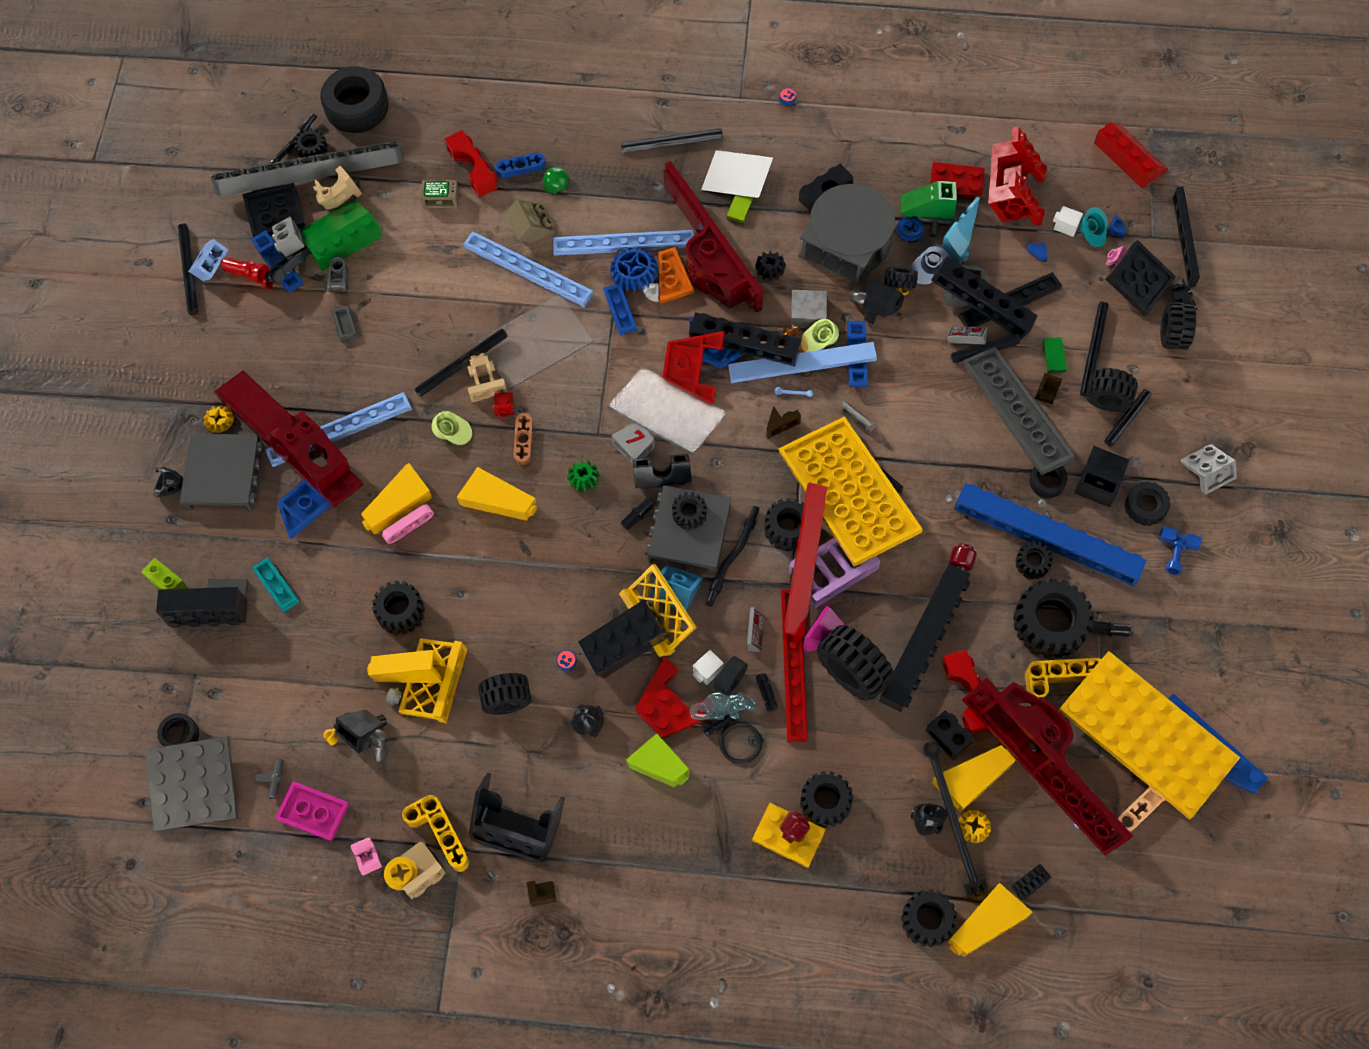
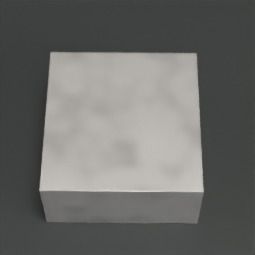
(808, 307)

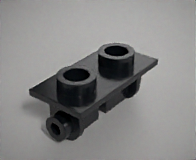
(1182, 292)

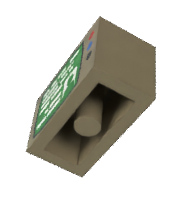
(439, 193)

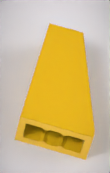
(496, 496)
(396, 500)
(407, 667)
(975, 776)
(992, 918)

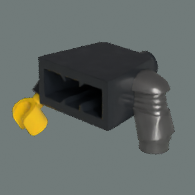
(878, 299)
(360, 732)

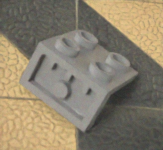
(1212, 467)

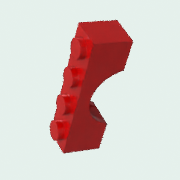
(461, 149)
(960, 669)

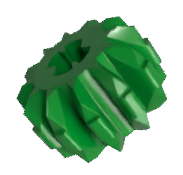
(583, 475)

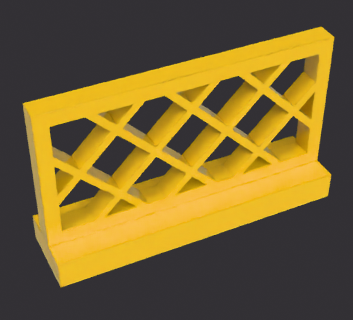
(631, 597)
(447, 687)

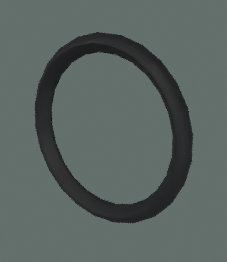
(740, 761)

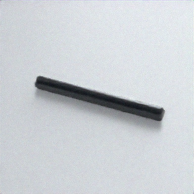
(671, 140)
(186, 259)
(1094, 346)
(460, 362)

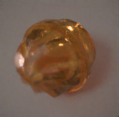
(791, 330)

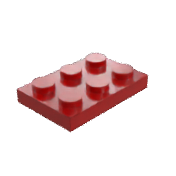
(968, 178)

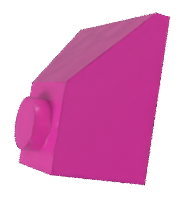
(821, 629)

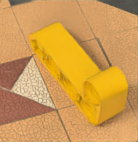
(1063, 666)
(441, 834)

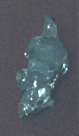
(719, 704)

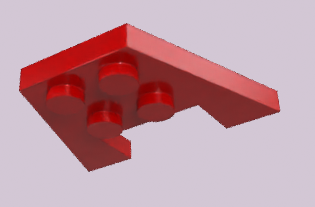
(685, 361)
(662, 708)

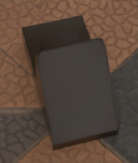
(780, 424)

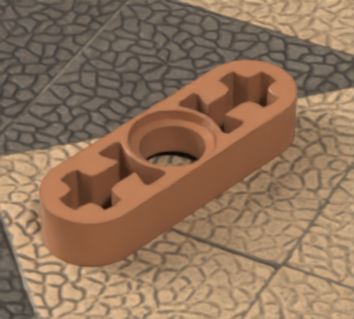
(527, 446)

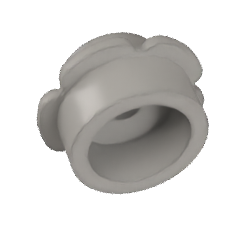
(393, 696)

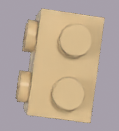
(428, 870)

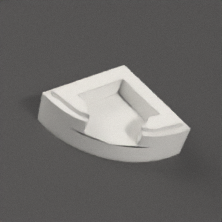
(652, 292)

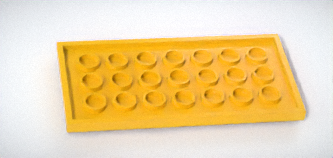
(860, 500)
(1149, 735)

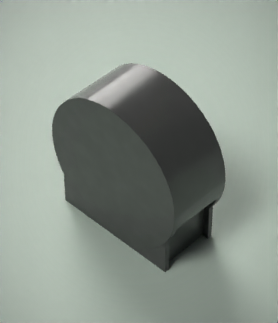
(849, 231)

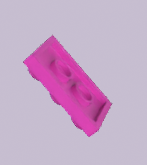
(312, 811)

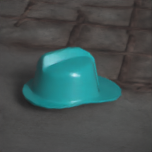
(1094, 226)

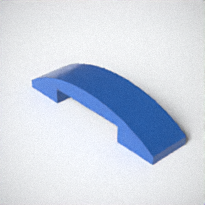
(270, 255)
(857, 372)

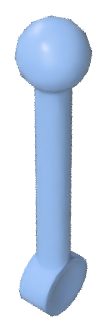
(778, 391)

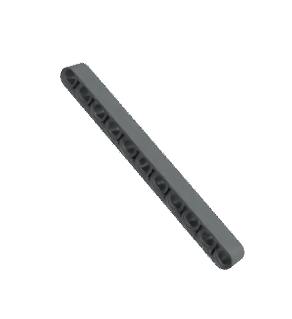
(307, 168)

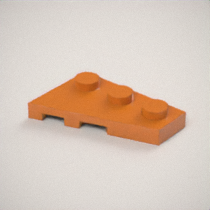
(672, 276)

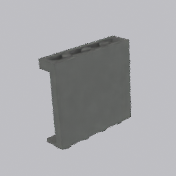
(222, 470)
(691, 547)

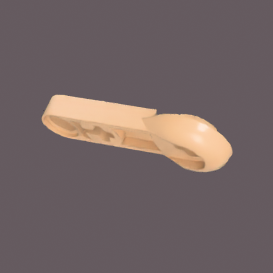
(1150, 800)

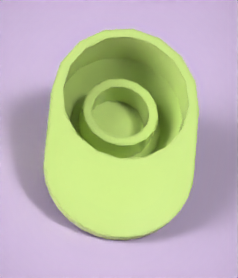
(820, 335)
(451, 427)

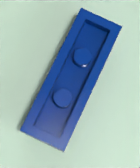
(619, 309)

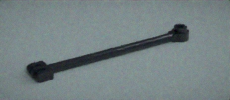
(973, 882)

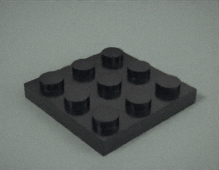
(271, 206)
(1140, 277)

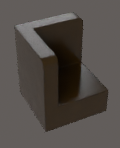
(1048, 388)
(541, 893)

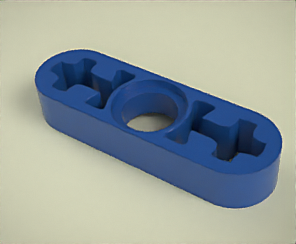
(507, 163)

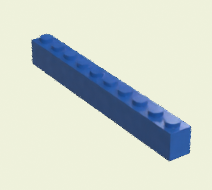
(1056, 535)

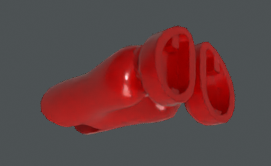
(248, 270)

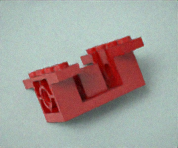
(1009, 178)

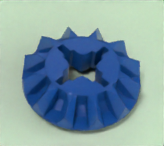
(907, 223)

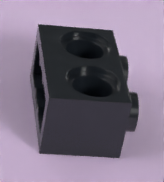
(944, 738)

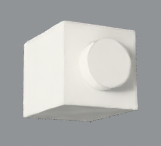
(1067, 221)
(707, 667)

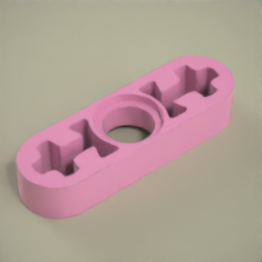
(407, 524)

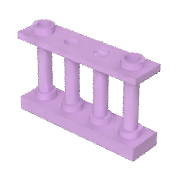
(837, 585)

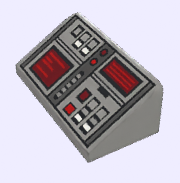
(967, 335)
(857, 417)
(755, 630)

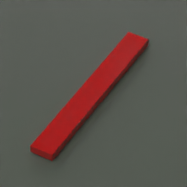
(805, 560)
(794, 681)

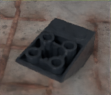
(1102, 476)

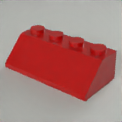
(1129, 154)

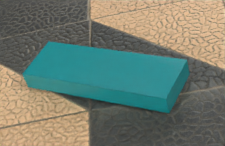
(275, 584)

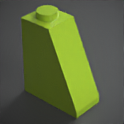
(659, 762)

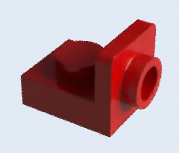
(503, 404)

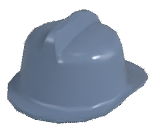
(927, 263)

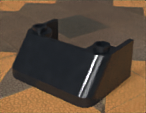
(510, 830)

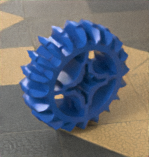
(633, 265)

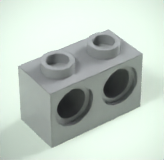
(287, 237)

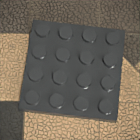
(191, 783)

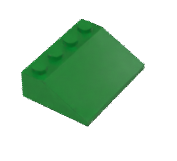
(340, 233)

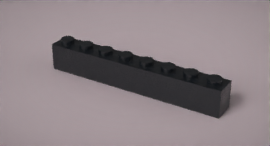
(924, 638)

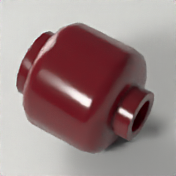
(963, 557)
(794, 827)

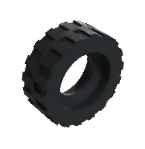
(1143, 517)

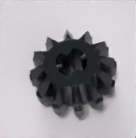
(770, 265)

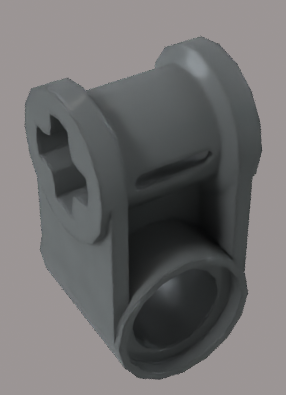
(337, 279)

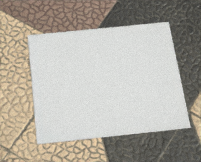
(737, 173)

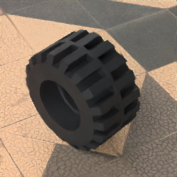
(1178, 325)
(1112, 390)
(778, 512)
(392, 594)
(504, 693)
(838, 787)
(936, 902)

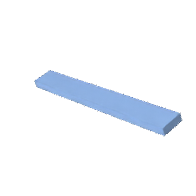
(619, 242)
(528, 269)
(806, 362)
(357, 421)

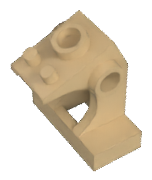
(337, 193)
(481, 367)

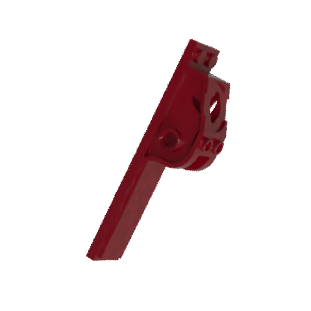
(709, 253)
(291, 438)
(1020, 725)

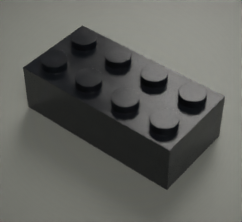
(202, 606)
(623, 639)

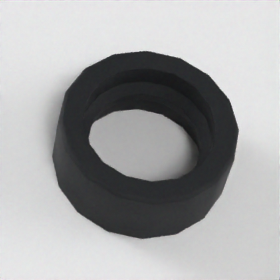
(1044, 491)
(730, 675)
(173, 719)

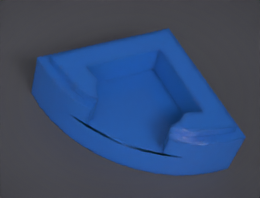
(1117, 227)
(1038, 250)

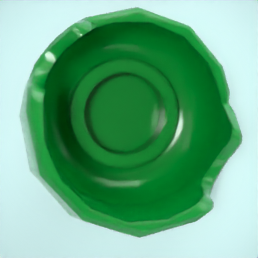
(555, 180)

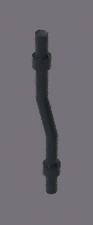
(285, 150)
(716, 586)

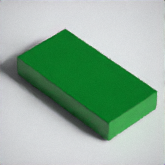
(1054, 355)

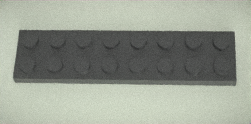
(1018, 410)

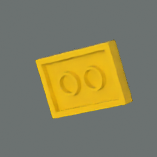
(770, 837)

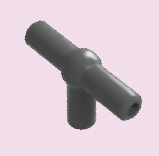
(934, 223)
(274, 778)

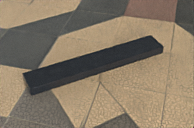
(1186, 237)
(1024, 295)

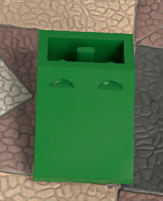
(929, 201)

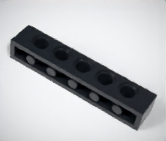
(984, 297)
(752, 345)

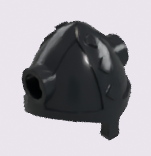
(168, 482)
(587, 720)
(928, 818)

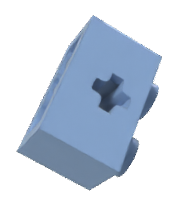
(208, 260)

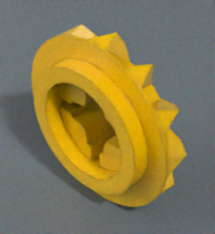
(222, 424)
(982, 821)
(392, 869)

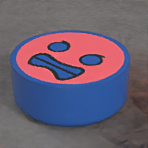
(787, 96)
(566, 660)

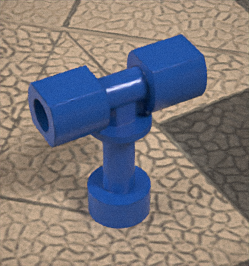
(1178, 543)

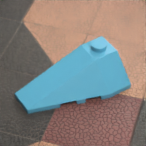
(959, 235)

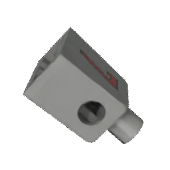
(633, 442)

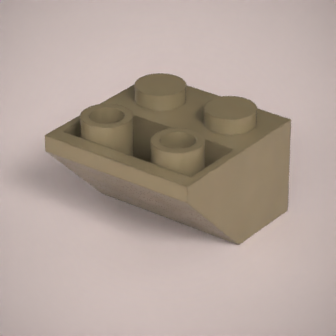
(529, 220)

